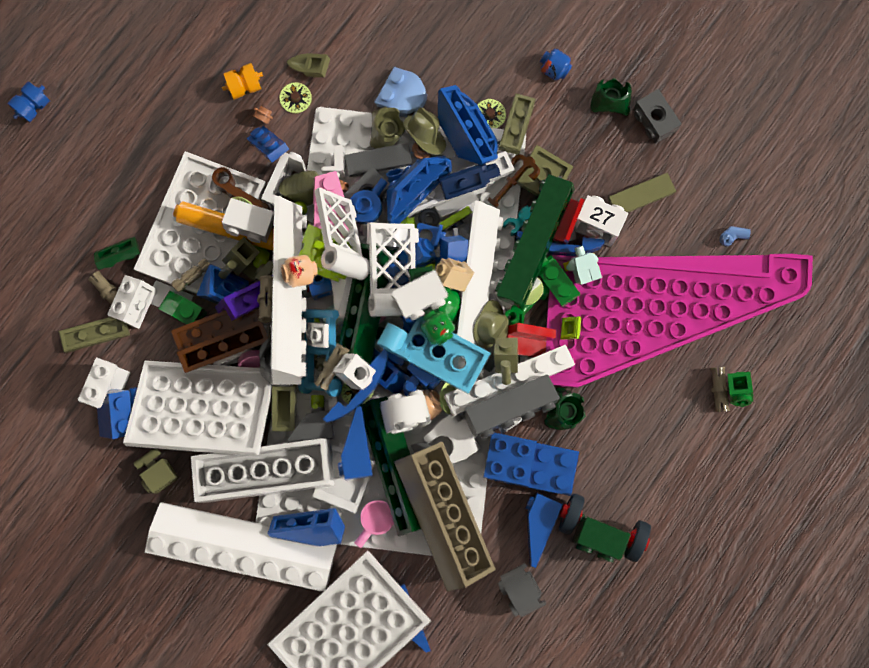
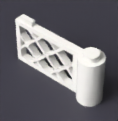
(340, 257)
(382, 301)

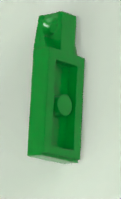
(558, 281)

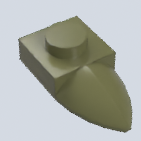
(310, 64)

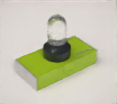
(456, 221)

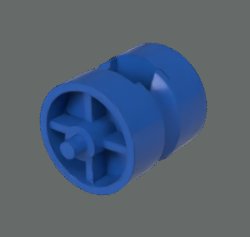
(28, 102)

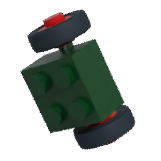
(600, 537)

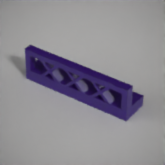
(241, 301)

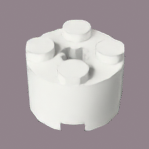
(405, 413)

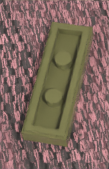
(517, 124)
(644, 193)
(93, 334)

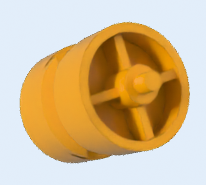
(242, 81)

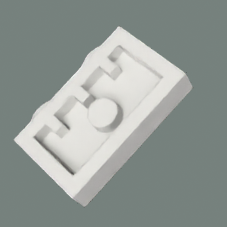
(132, 301)

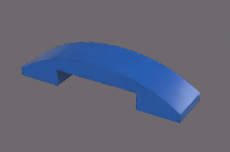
(590, 245)
(340, 411)

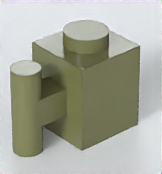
(238, 258)
(506, 358)
(158, 475)

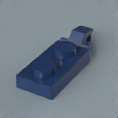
(467, 180)

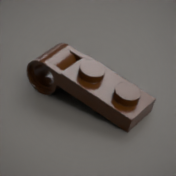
(229, 188)

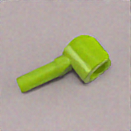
(317, 401)

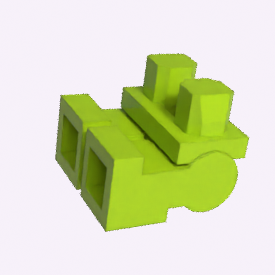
(314, 249)

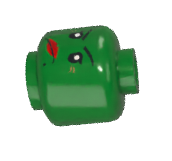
(437, 327)

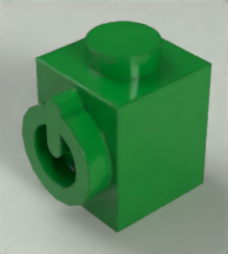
(740, 388)

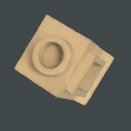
(454, 274)

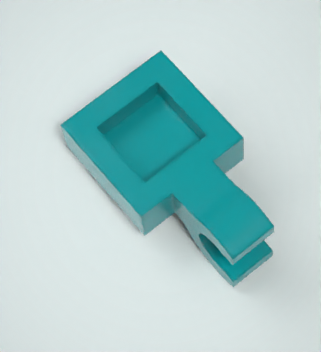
(523, 214)

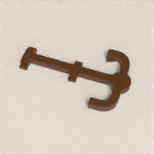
(528, 162)

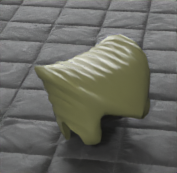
(386, 127)
(299, 187)

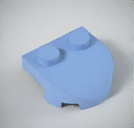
(402, 91)

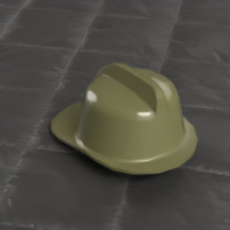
(425, 131)
(490, 325)

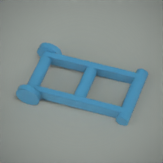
(307, 383)

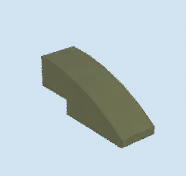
(284, 408)

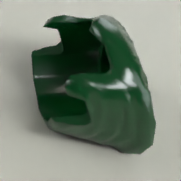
(612, 97)
(567, 411)

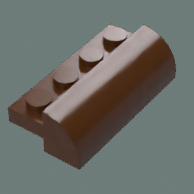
(218, 338)

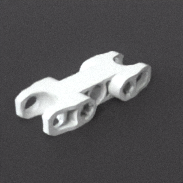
(460, 436)

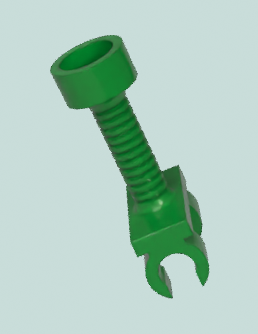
(517, 314)

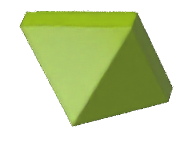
(571, 328)

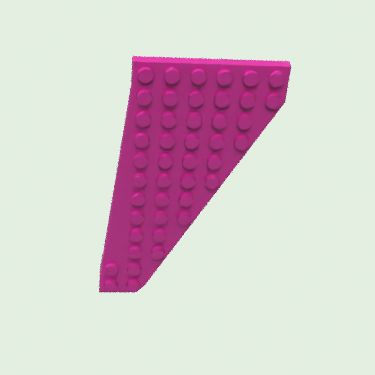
(665, 303)

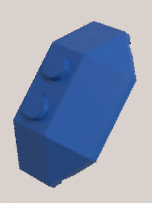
(466, 126)
(414, 186)

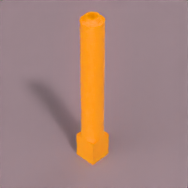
(212, 222)

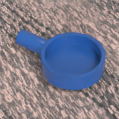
(367, 203)

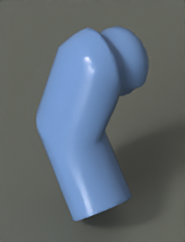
(732, 234)

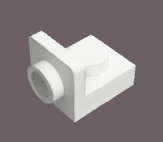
(337, 162)

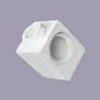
(346, 368)

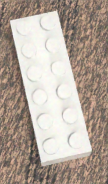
(274, 471)

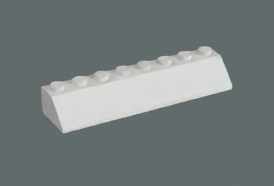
(481, 260)
(287, 300)
(237, 547)

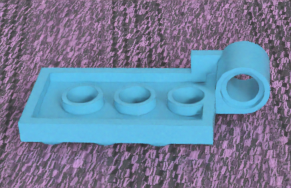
(400, 344)

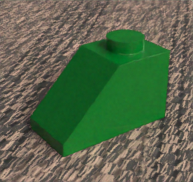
(181, 308)

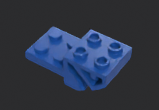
(530, 464)

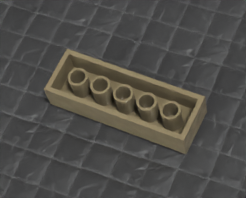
(445, 516)

